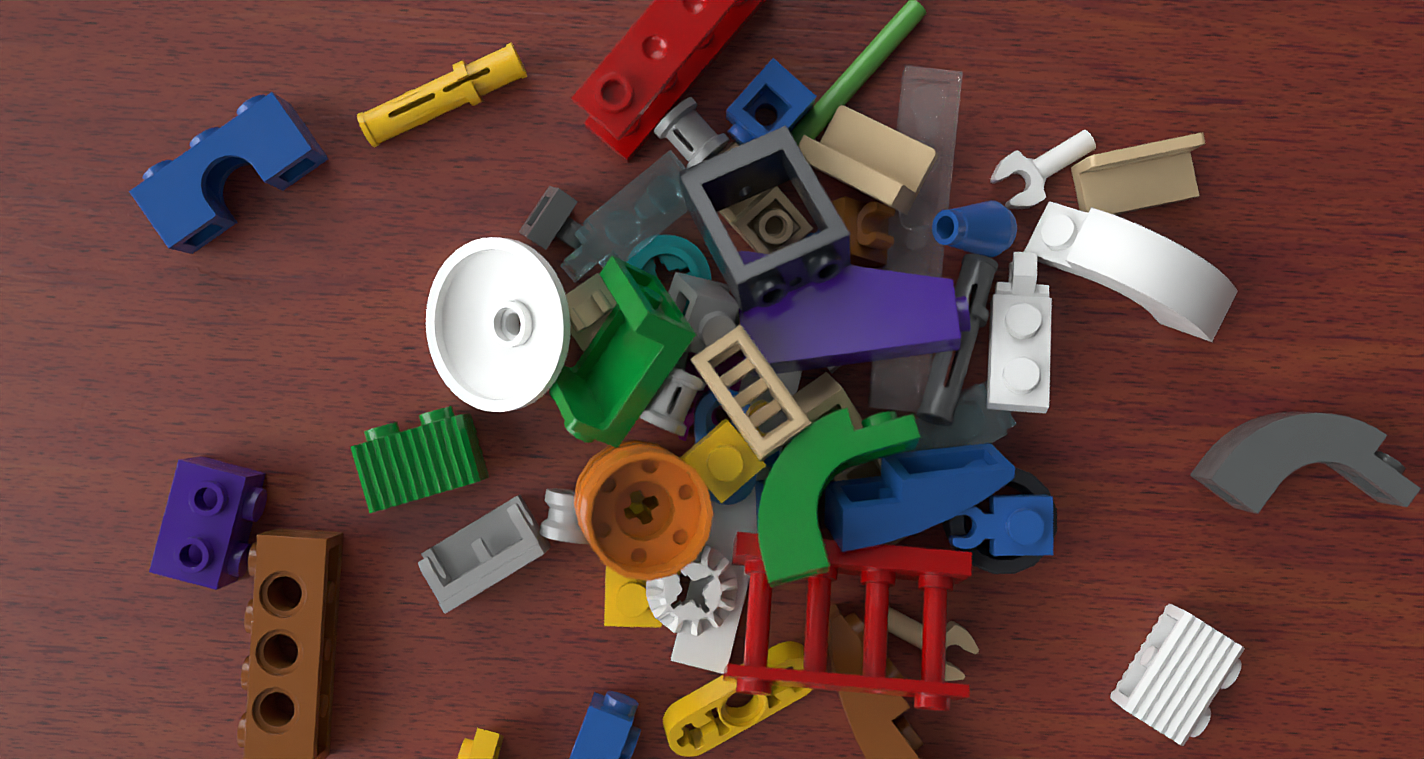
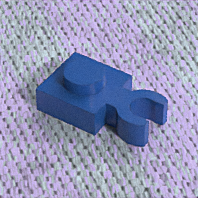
(1013, 525)

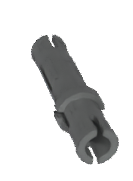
(940, 401)

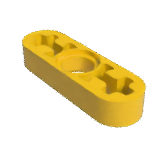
(712, 731)

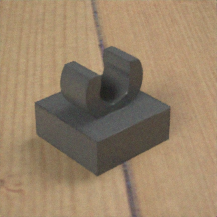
(551, 220)

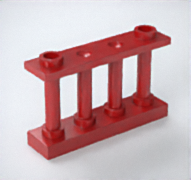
(657, 67)
(879, 568)

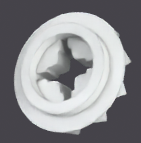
(688, 616)

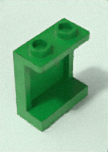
(624, 359)

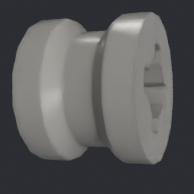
(562, 518)

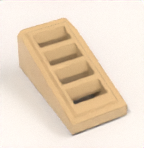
(783, 400)

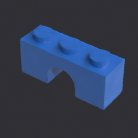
(186, 193)

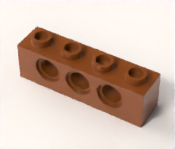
(315, 563)

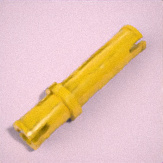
(442, 95)

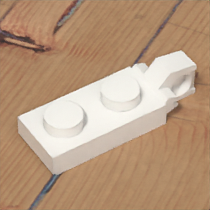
(1020, 340)

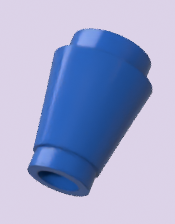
(976, 228)

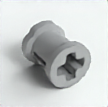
(690, 133)
(673, 401)

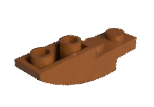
(870, 714)

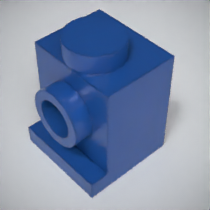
(770, 89)
(608, 728)

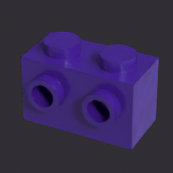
(208, 522)

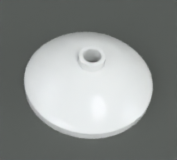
(477, 329)

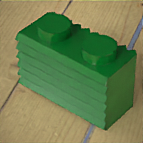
(419, 461)

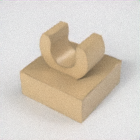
(588, 309)

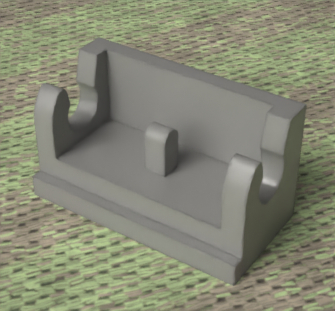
(483, 553)

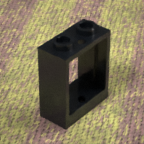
(746, 173)

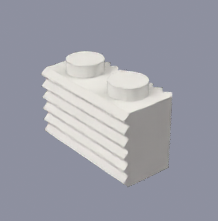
(1178, 675)

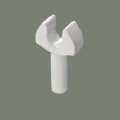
(1037, 170)

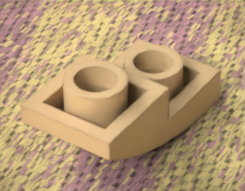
(766, 220)

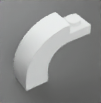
(1140, 264)

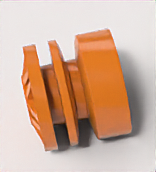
(674, 514)

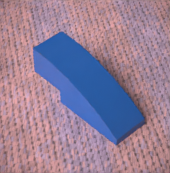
(913, 493)

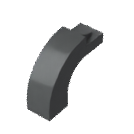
(1262, 452)

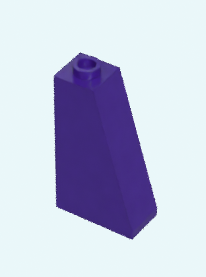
(857, 319)

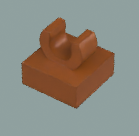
(867, 230)

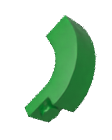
(800, 475)

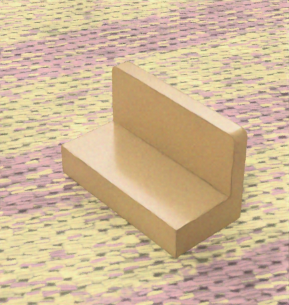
(871, 158)
(1138, 176)

